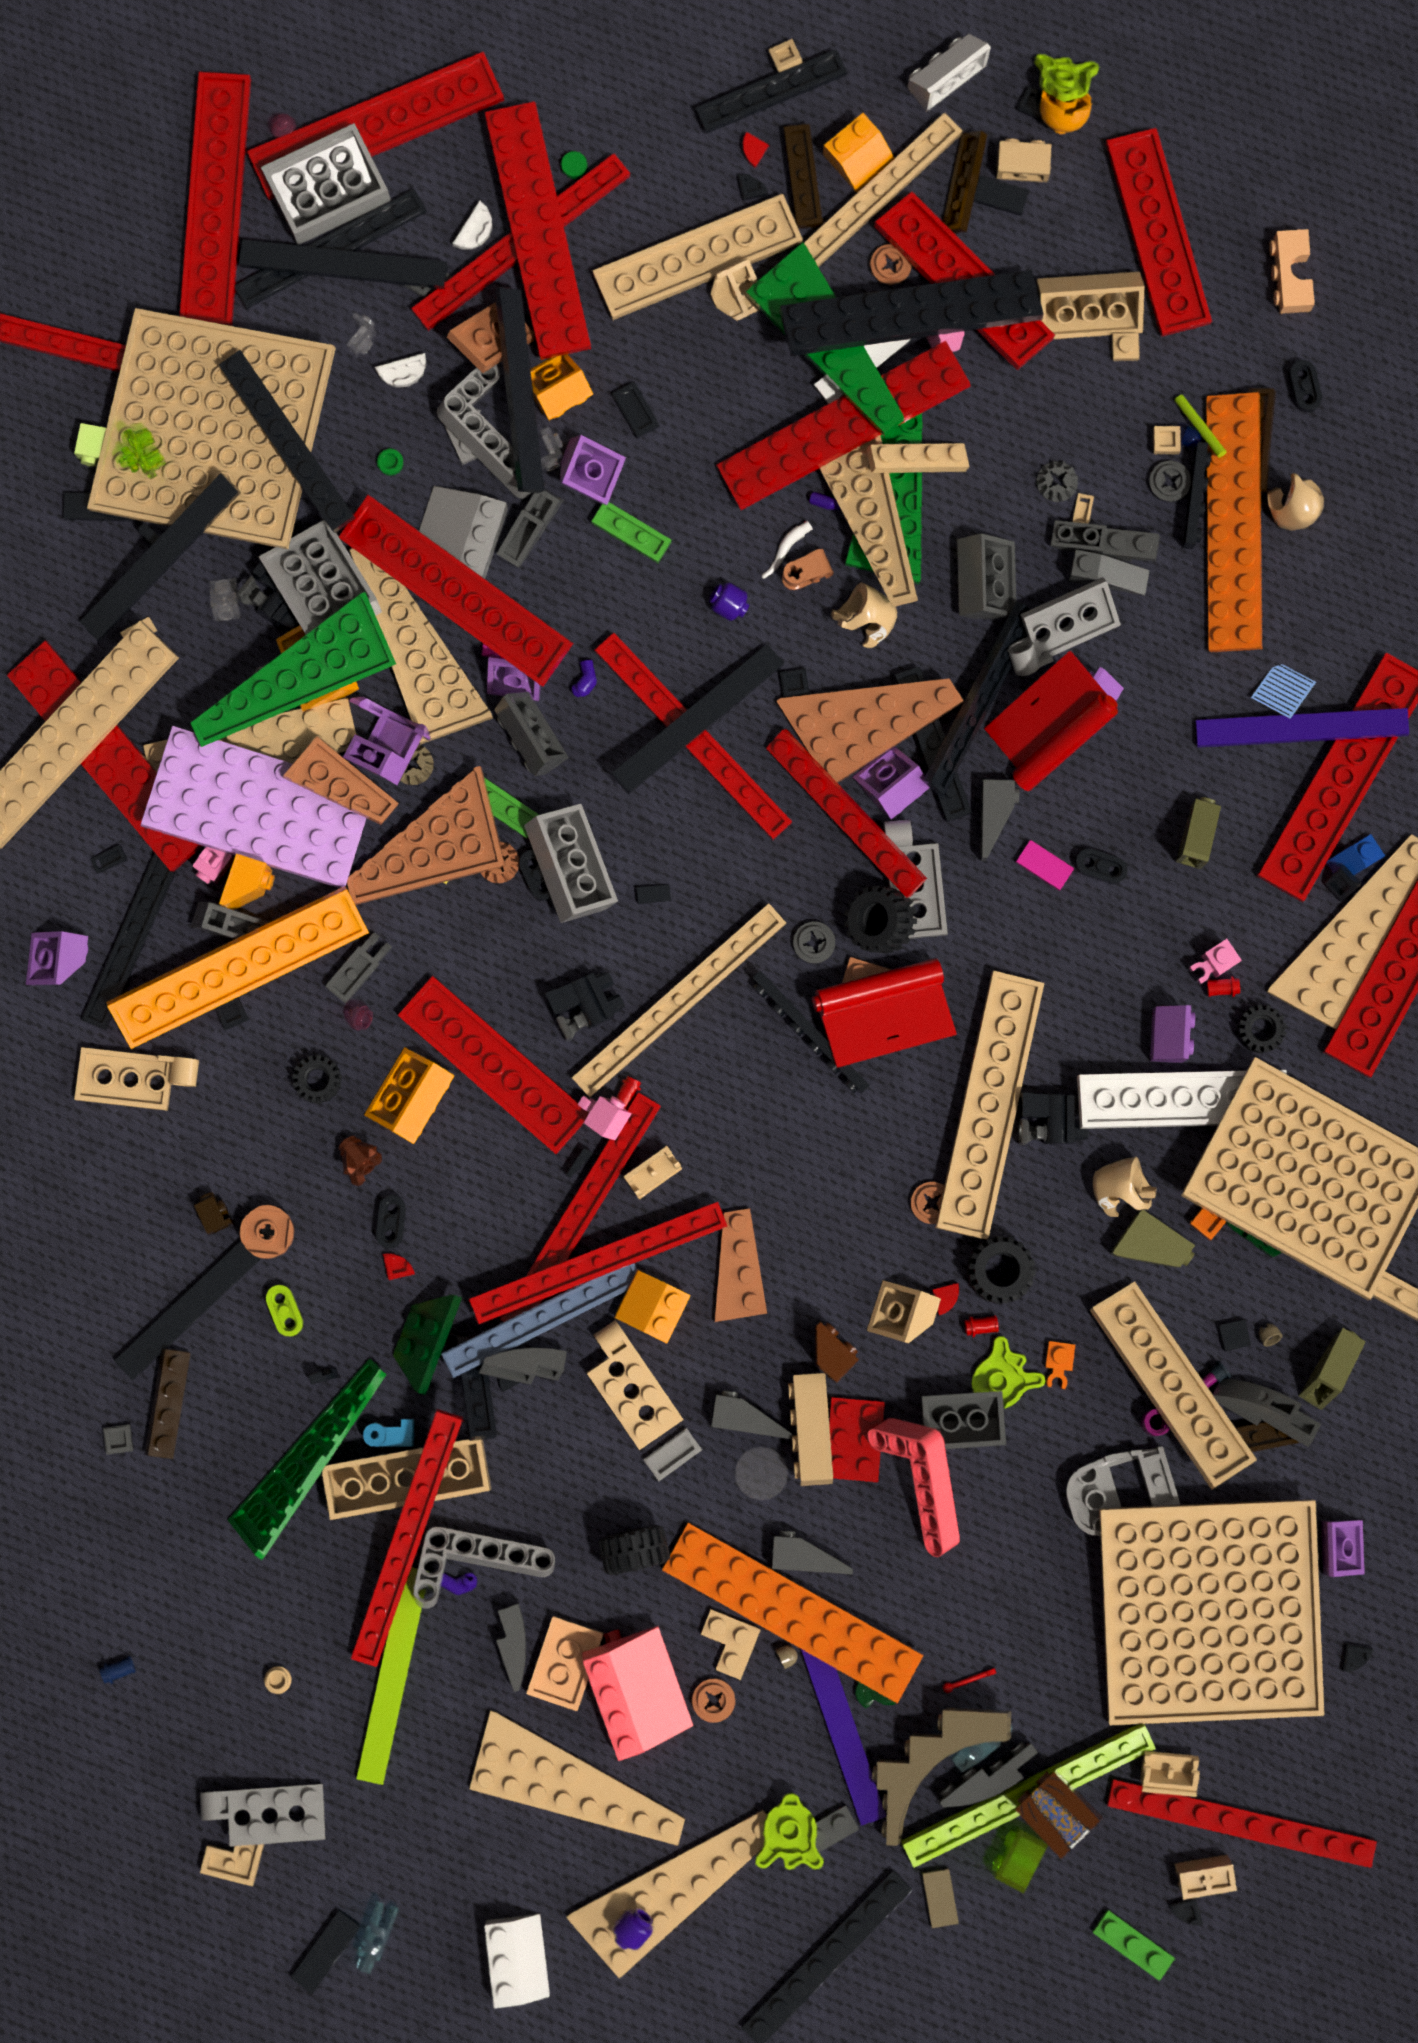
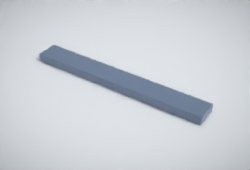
(538, 1320)

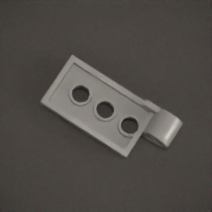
(1033, 653)
(932, 894)
(226, 1803)

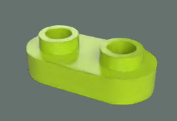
(283, 1311)

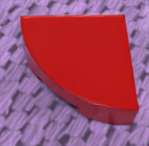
(753, 149)
(397, 1267)
(948, 1296)

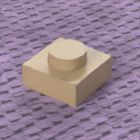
(785, 56)
(1125, 346)
(1166, 440)

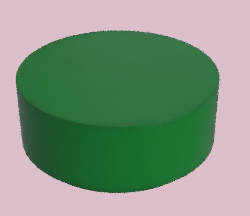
(574, 165)
(390, 462)

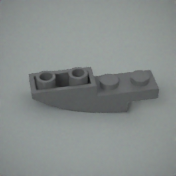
(1109, 542)
(1265, 1404)
(980, 1786)

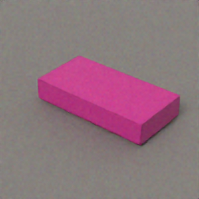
(1044, 865)

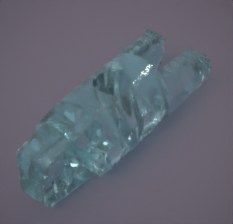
(974, 1754)
(372, 1950)

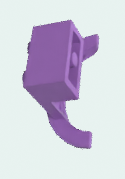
(389, 744)

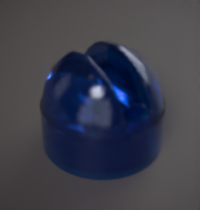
(1191, 437)

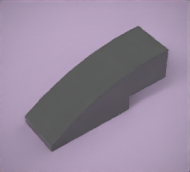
(529, 526)
(525, 1364)
(513, 1644)

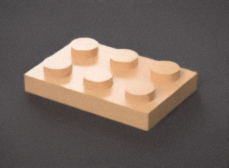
(560, 1667)

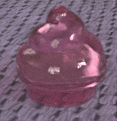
(282, 125)
(359, 1017)

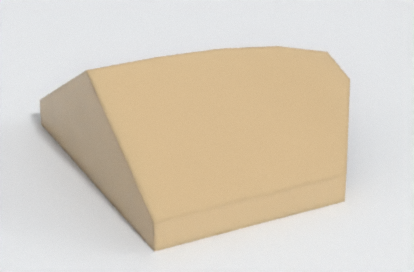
(730, 290)

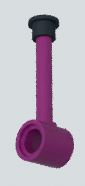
(1215, 1374)

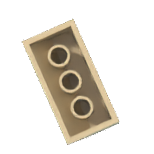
(1092, 304)

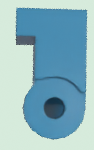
(381, 1436)

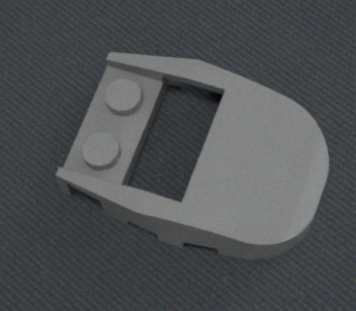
(1094, 1487)

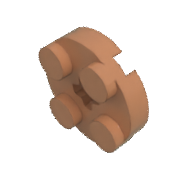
(257, 1220)

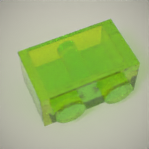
(1019, 1859)

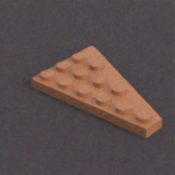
(861, 724)
(442, 845)

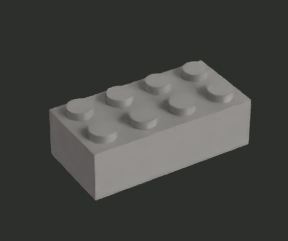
(570, 863)

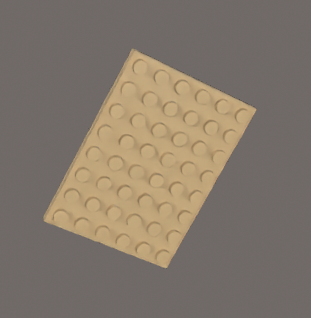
(1309, 1178)

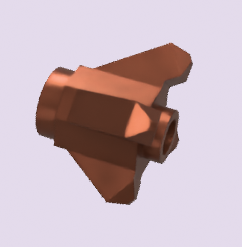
(358, 1159)

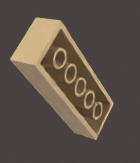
(384, 1480)

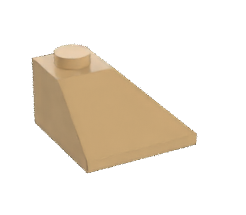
(902, 1312)

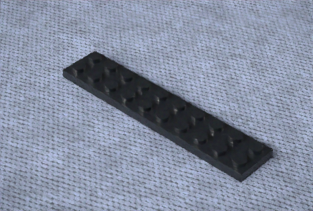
(911, 312)

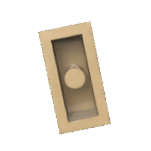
(1023, 160)

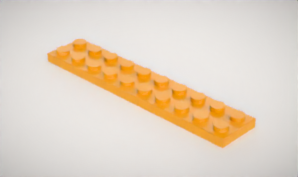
(237, 967)

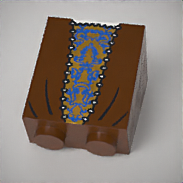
(1057, 1813)

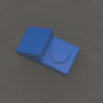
(1357, 856)

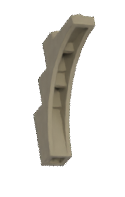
(902, 1777)

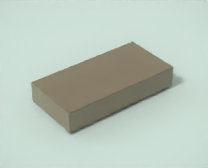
(940, 1898)

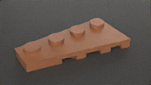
(335, 779)
(739, 1277)

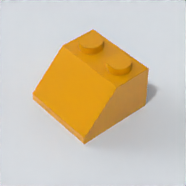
(858, 152)
(558, 385)
(246, 882)
(652, 1306)

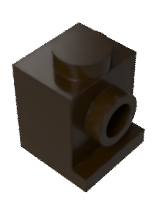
(213, 1213)

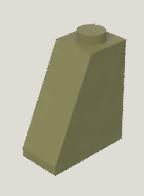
(1199, 833)
(1153, 1243)
(1333, 1369)

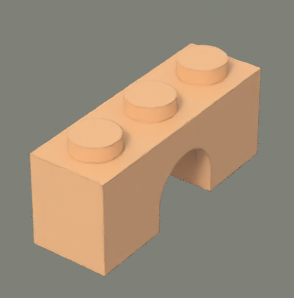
(1292, 293)

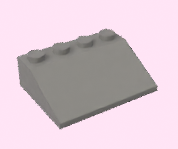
(326, 184)
(464, 525)
(316, 576)

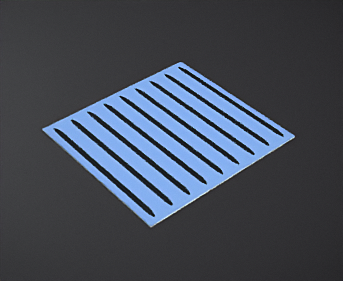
(1283, 690)

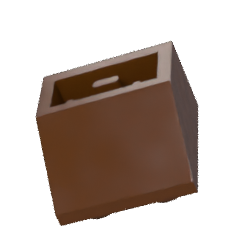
(831, 1354)

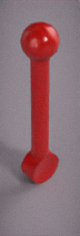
(948, 1687)

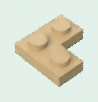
(738, 1641)
(234, 1865)

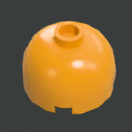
(1066, 115)

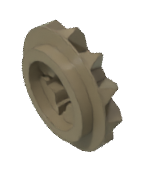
(425, 762)

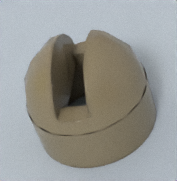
(1270, 1331)
(787, 1656)

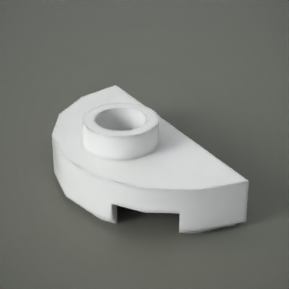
(476, 229)
(403, 372)

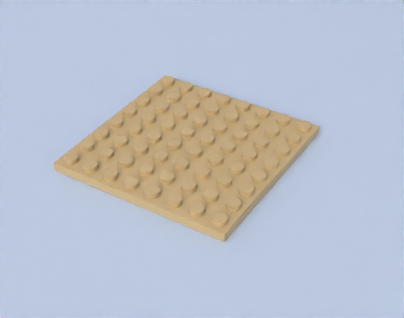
(205, 428)
(1211, 1612)

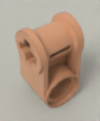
(810, 570)

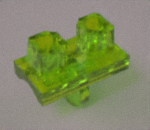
(148, 462)

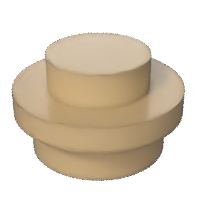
(278, 1680)

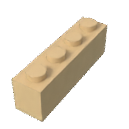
(812, 1429)

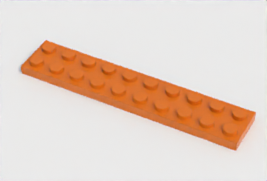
(1234, 524)
(793, 1612)

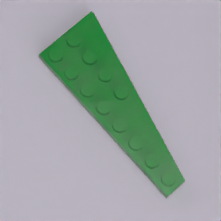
(848, 369)
(908, 498)
(324, 660)
(283, 1489)

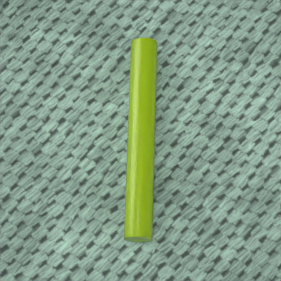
(1201, 427)

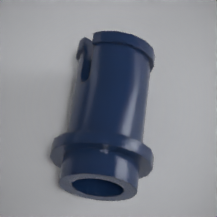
(117, 1670)

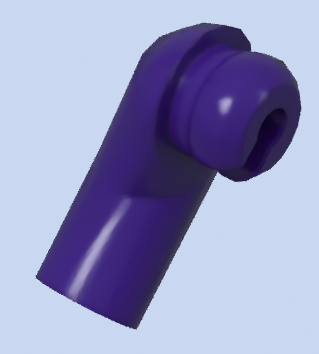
(824, 501)
(587, 681)
(459, 1585)

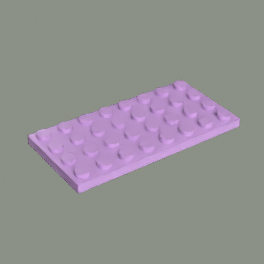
(247, 808)

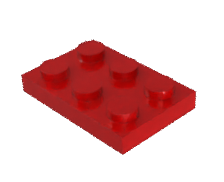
(850, 1450)

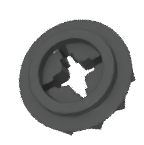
(1170, 469)
(1057, 493)
(821, 932)

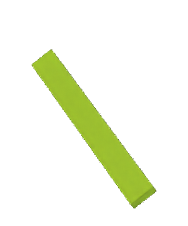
(391, 1685)

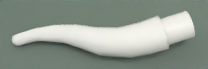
(791, 537)

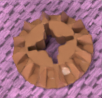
(888, 276)
(510, 869)
(919, 1201)
(726, 1700)

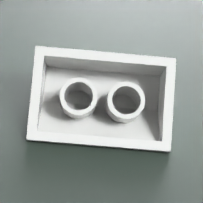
(948, 70)
(516, 1960)

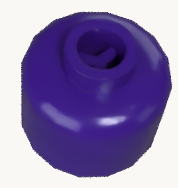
(729, 601)
(633, 1929)

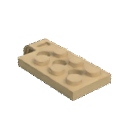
(173, 1069)
(635, 1371)

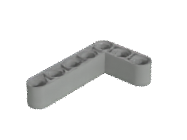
(483, 430)
(474, 1556)

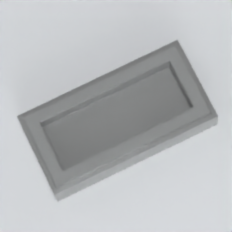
(672, 1454)

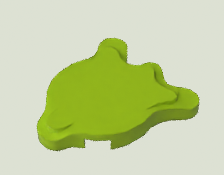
(1064, 78)
(1005, 1373)
(790, 1834)

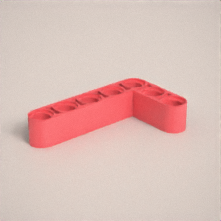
(930, 1475)

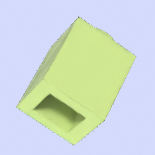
(89, 444)

